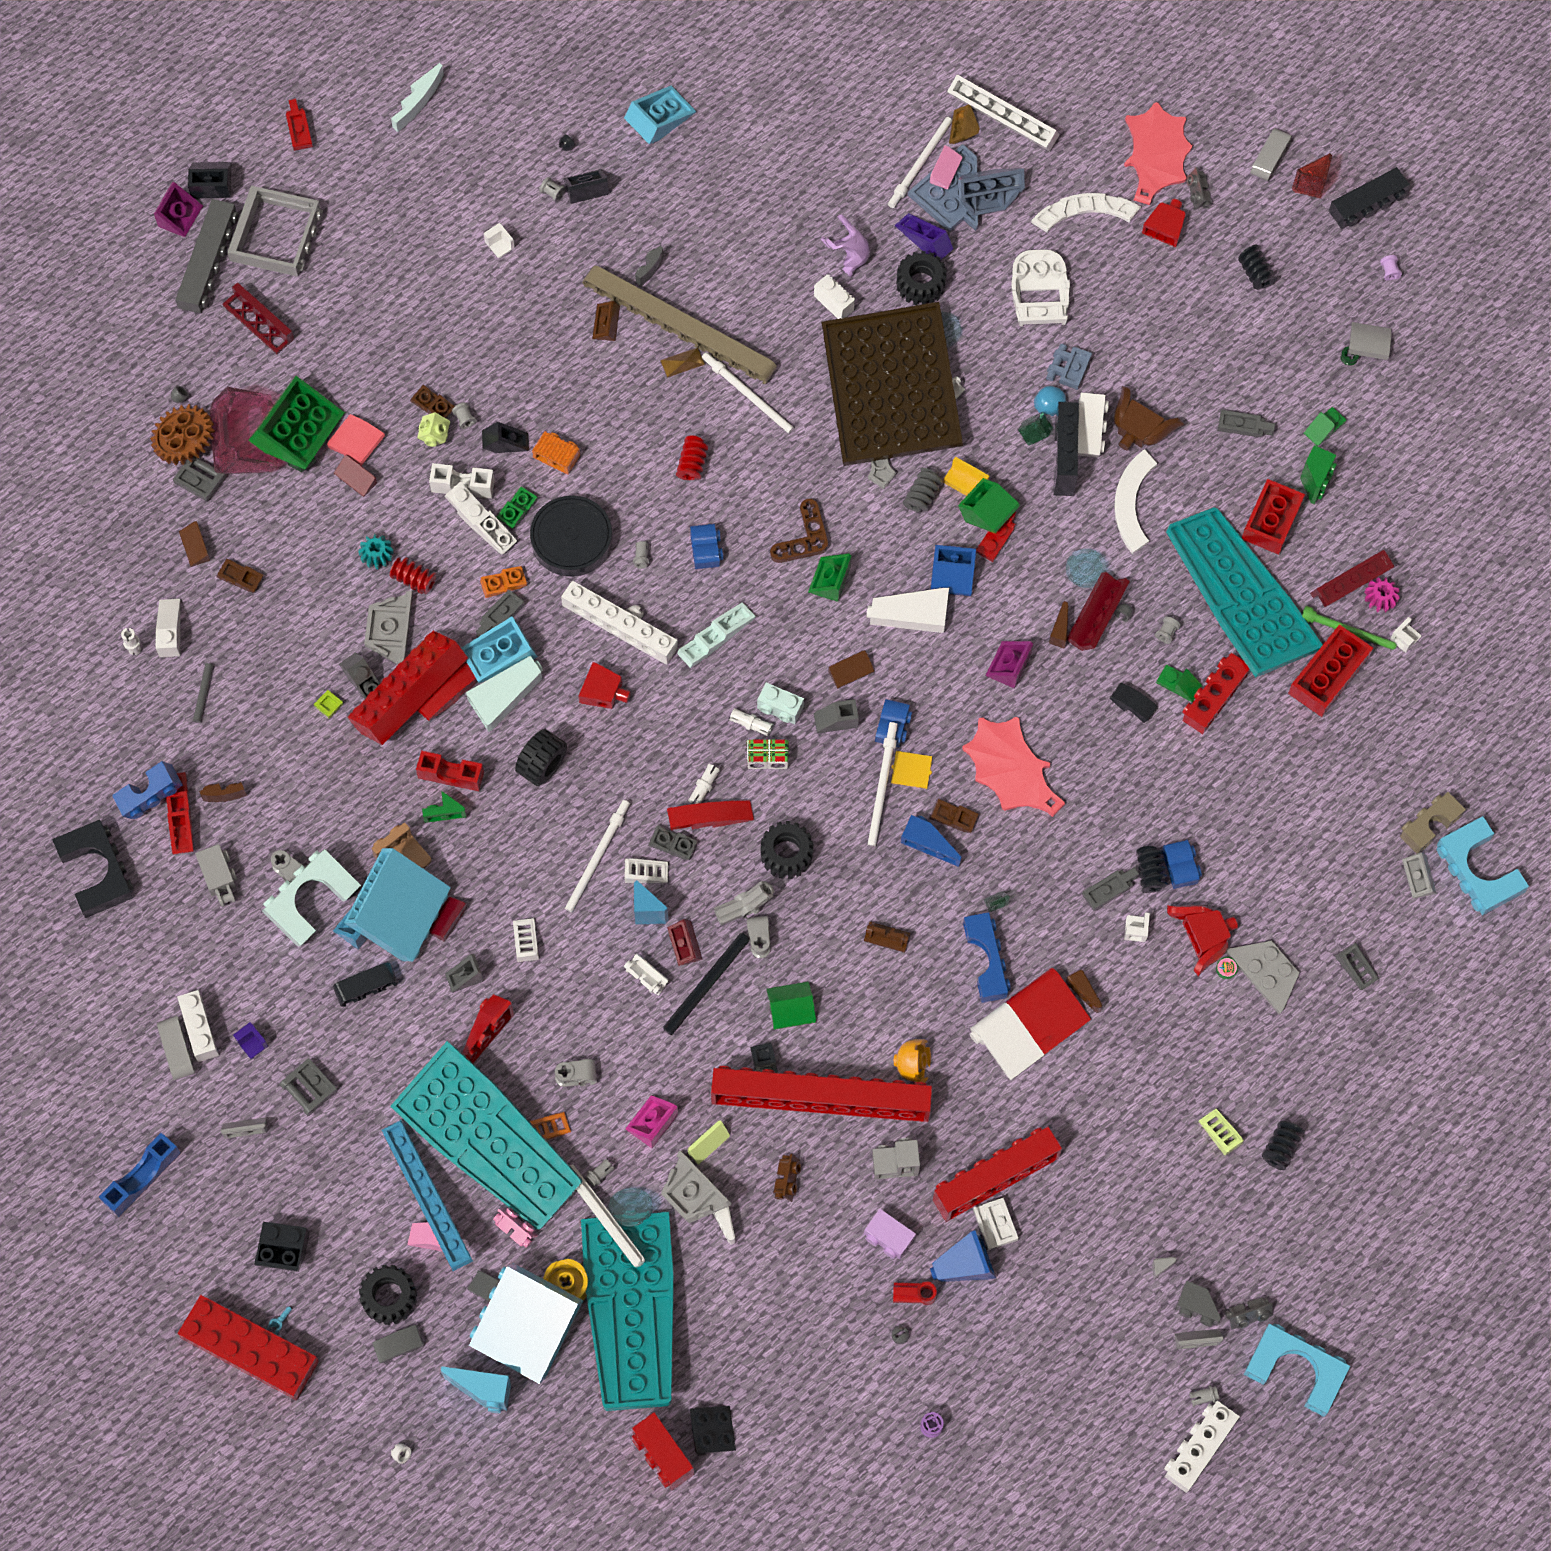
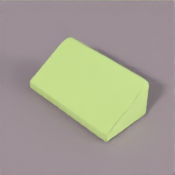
(708, 1142)

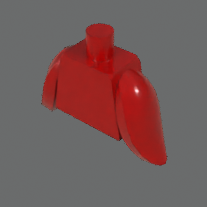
(1206, 931)

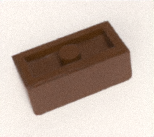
(606, 321)
(194, 544)
(850, 669)

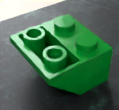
(1317, 473)
(988, 506)

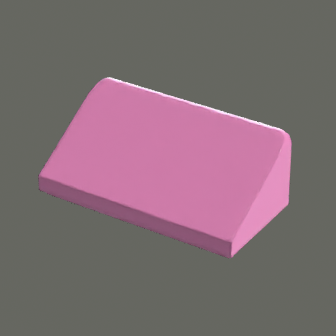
(945, 168)

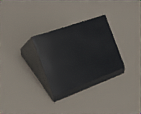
(586, 186)

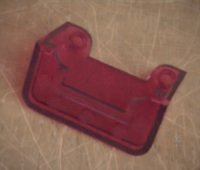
(235, 418)

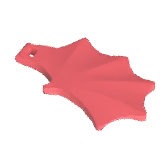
(1157, 151)
(1010, 767)

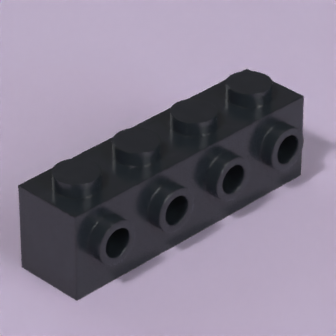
(1369, 198)

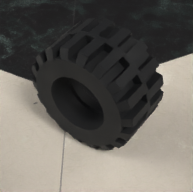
(918, 291)
(541, 757)
(782, 865)
(395, 1311)

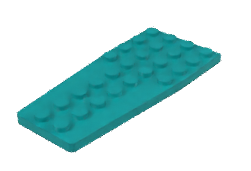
(1242, 593)
(486, 1136)
(631, 1313)

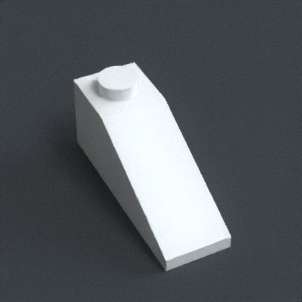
(168, 628)

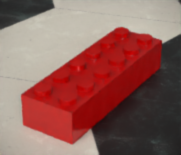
(407, 687)
(996, 1173)
(248, 1347)

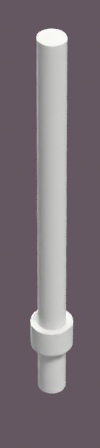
(901, 189)
(719, 368)
(889, 745)
(615, 821)

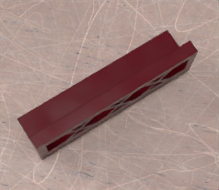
(261, 312)
(1353, 578)
(1097, 612)

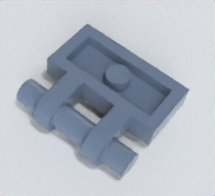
(1074, 369)

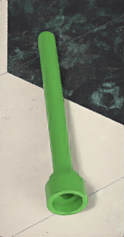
(1310, 616)

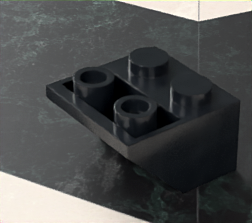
(210, 179)
(282, 1246)

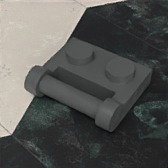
(196, 482)
(313, 1081)

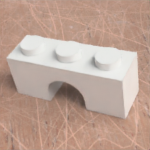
(445, 478)
(198, 1026)

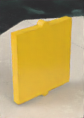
(911, 769)

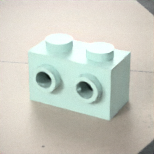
(780, 703)

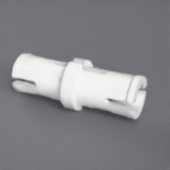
(131, 641)
(750, 722)
(704, 784)

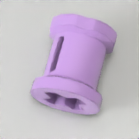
(1390, 267)

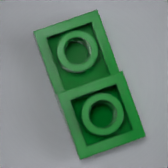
(517, 508)

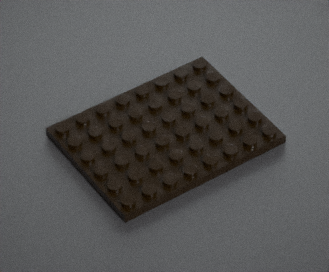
(891, 384)

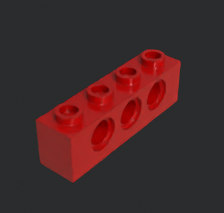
(1230, 666)

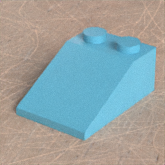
(658, 113)
(498, 650)
(485, 1388)

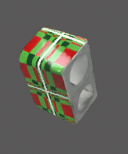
(767, 751)

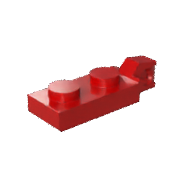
(298, 127)
(994, 542)

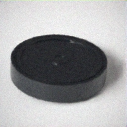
(571, 536)

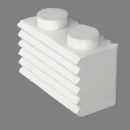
(834, 297)

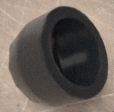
(566, 143)

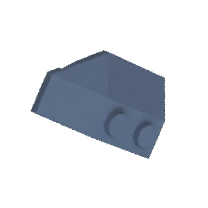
(990, 189)

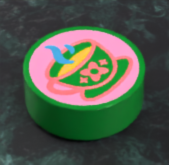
(1226, 968)

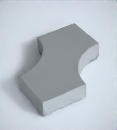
(881, 473)

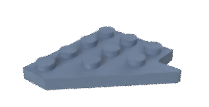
(944, 203)

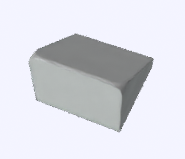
(1161, 1265)

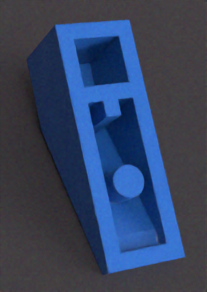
(927, 839)

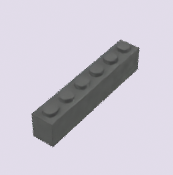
(206, 256)

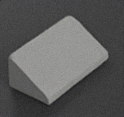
(1419, 875)
(244, 1128)
(1198, 1339)

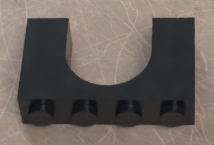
(1067, 448)
(95, 840)

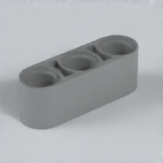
(1270, 154)
(175, 1048)

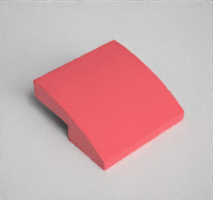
(356, 439)

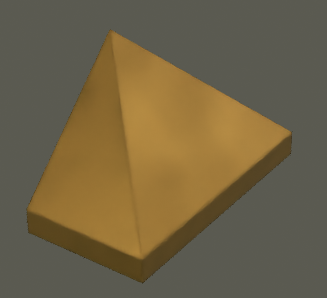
(963, 124)
(682, 362)

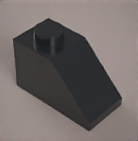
(504, 439)

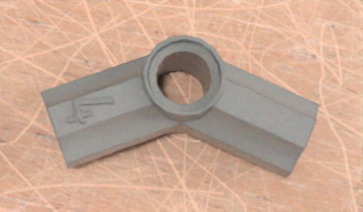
(744, 903)

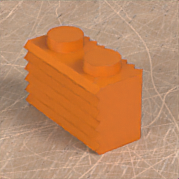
(556, 452)

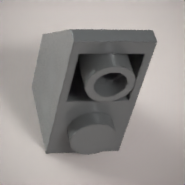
(359, 674)
(837, 717)
(1196, 1301)

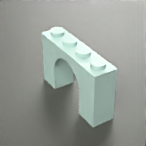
(282, 908)

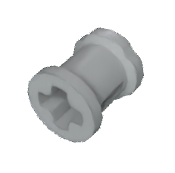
(552, 189)
(464, 416)
(1167, 630)

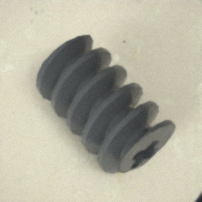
(922, 490)

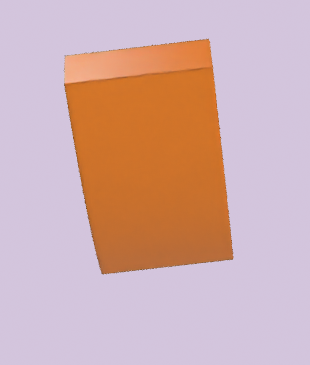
(500, 583)

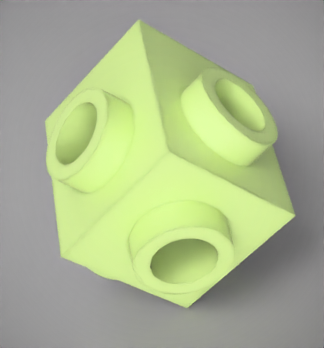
(433, 429)

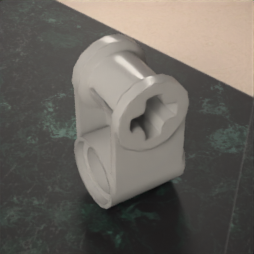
(284, 870)
(759, 933)
(577, 1072)

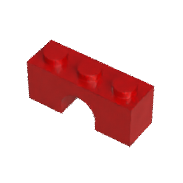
(436, 769)

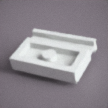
(995, 1224)

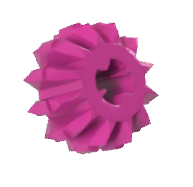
(1374, 591)

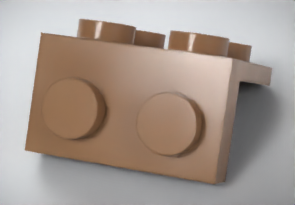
(403, 842)

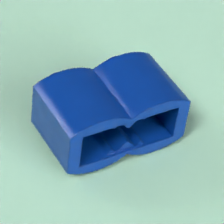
(705, 547)
(896, 713)
(1181, 864)

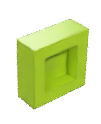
(328, 704)

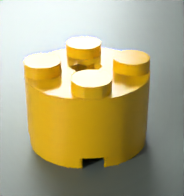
(569, 1270)

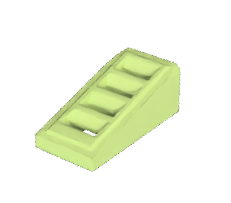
(1226, 1149)

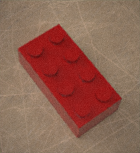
(1330, 670)

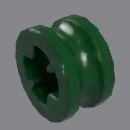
(1346, 360)

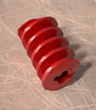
(692, 458)
(412, 576)

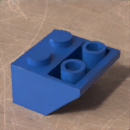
(953, 569)

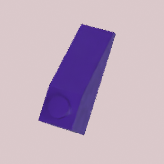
(925, 235)

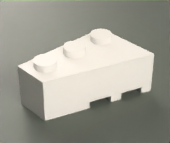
(1091, 424)

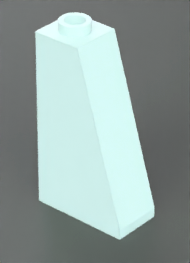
(504, 691)

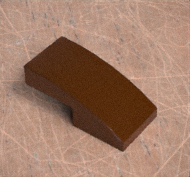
(240, 576)
(953, 816)

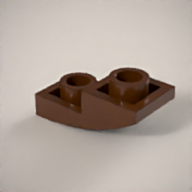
(431, 403)
(213, 792)

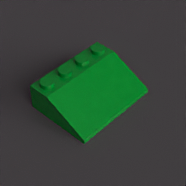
(296, 424)

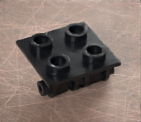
(712, 1430)

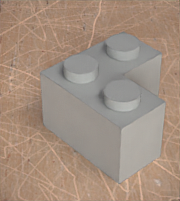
(896, 1161)

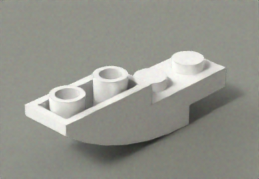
(480, 519)

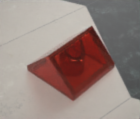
(1312, 177)

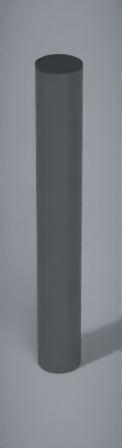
(203, 693)

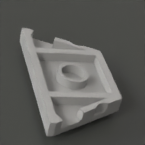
(389, 627)
(1267, 971)
(692, 1191)

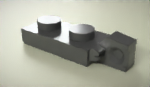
(1244, 424)
(502, 610)
(1109, 888)

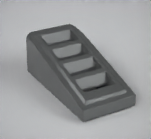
(1346, 964)

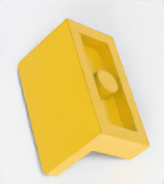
(963, 476)

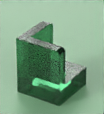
(1035, 428)

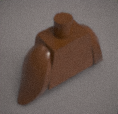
(1140, 424)

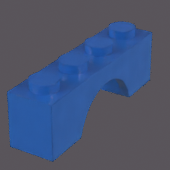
(980, 931)
(155, 1160)

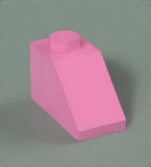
(423, 1237)

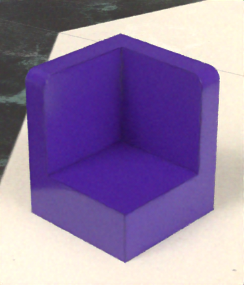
(250, 1040)

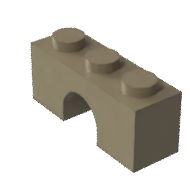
(1443, 809)

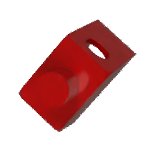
(1165, 223)
(602, 688)

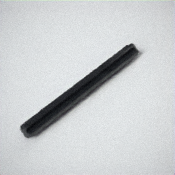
(706, 983)

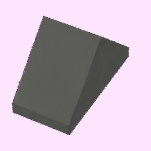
(464, 974)

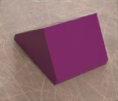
(177, 210)
(1010, 662)

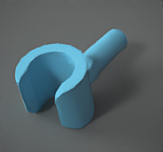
(278, 1322)

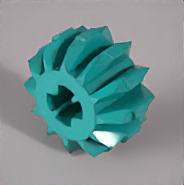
(370, 556)

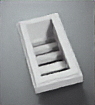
(631, 878)
(525, 955)
(724, 1220)

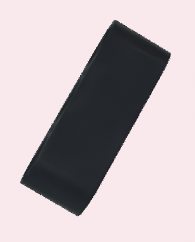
(365, 983)

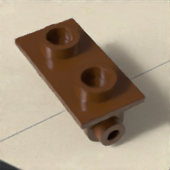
(886, 936)
(789, 1168)

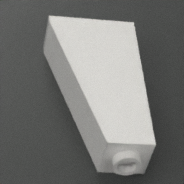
(911, 610)

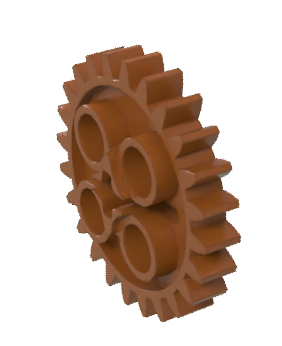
(182, 434)

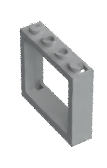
(281, 199)

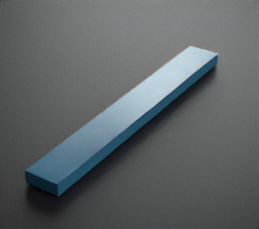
(427, 1196)

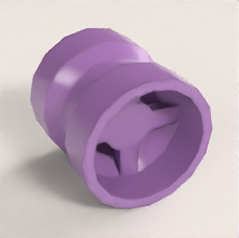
(932, 1428)

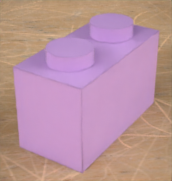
(889, 1234)

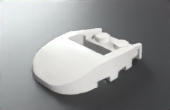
(1037, 272)

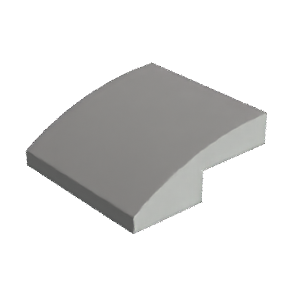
(1369, 341)

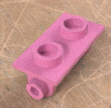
(509, 1220)

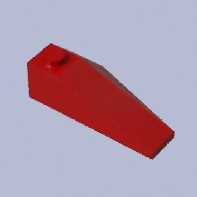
(491, 1019)

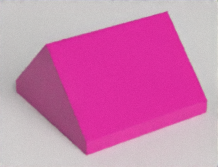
(652, 1120)

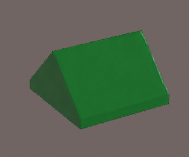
(831, 576)
(791, 1005)

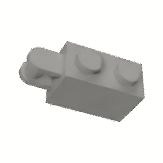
(216, 873)

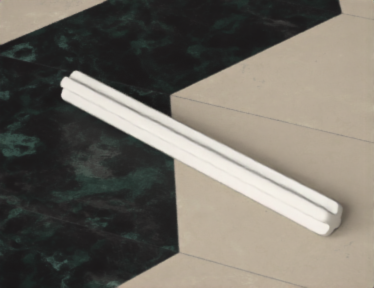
(609, 1222)

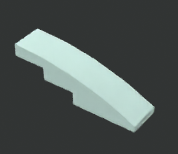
(421, 93)
(716, 635)

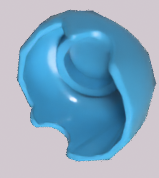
(1047, 400)

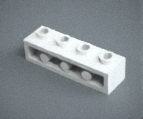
(1201, 1447)

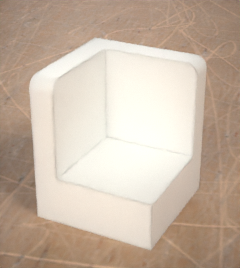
(499, 240)
(1405, 635)
(1137, 928)

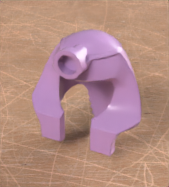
(855, 244)

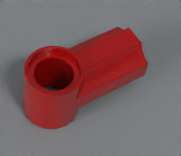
(912, 1293)

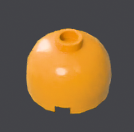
(911, 1058)

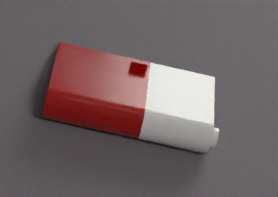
(1030, 1023)

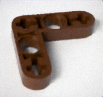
(812, 537)

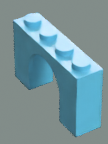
(1484, 894)
(1328, 1370)

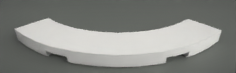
(1085, 203)
(1125, 501)

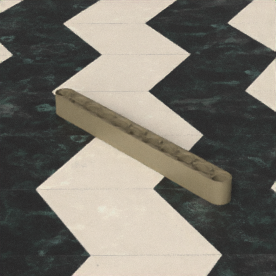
(680, 323)

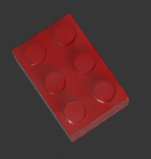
(1273, 516)
(662, 1452)

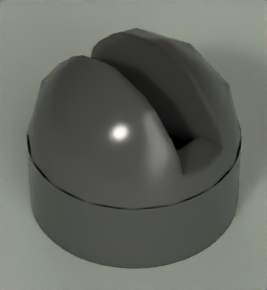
(179, 394)
(1124, 609)
(901, 1339)

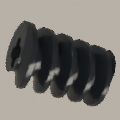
(1255, 267)
(1150, 869)
(1280, 1144)

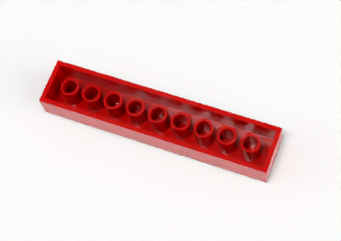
(821, 1094)

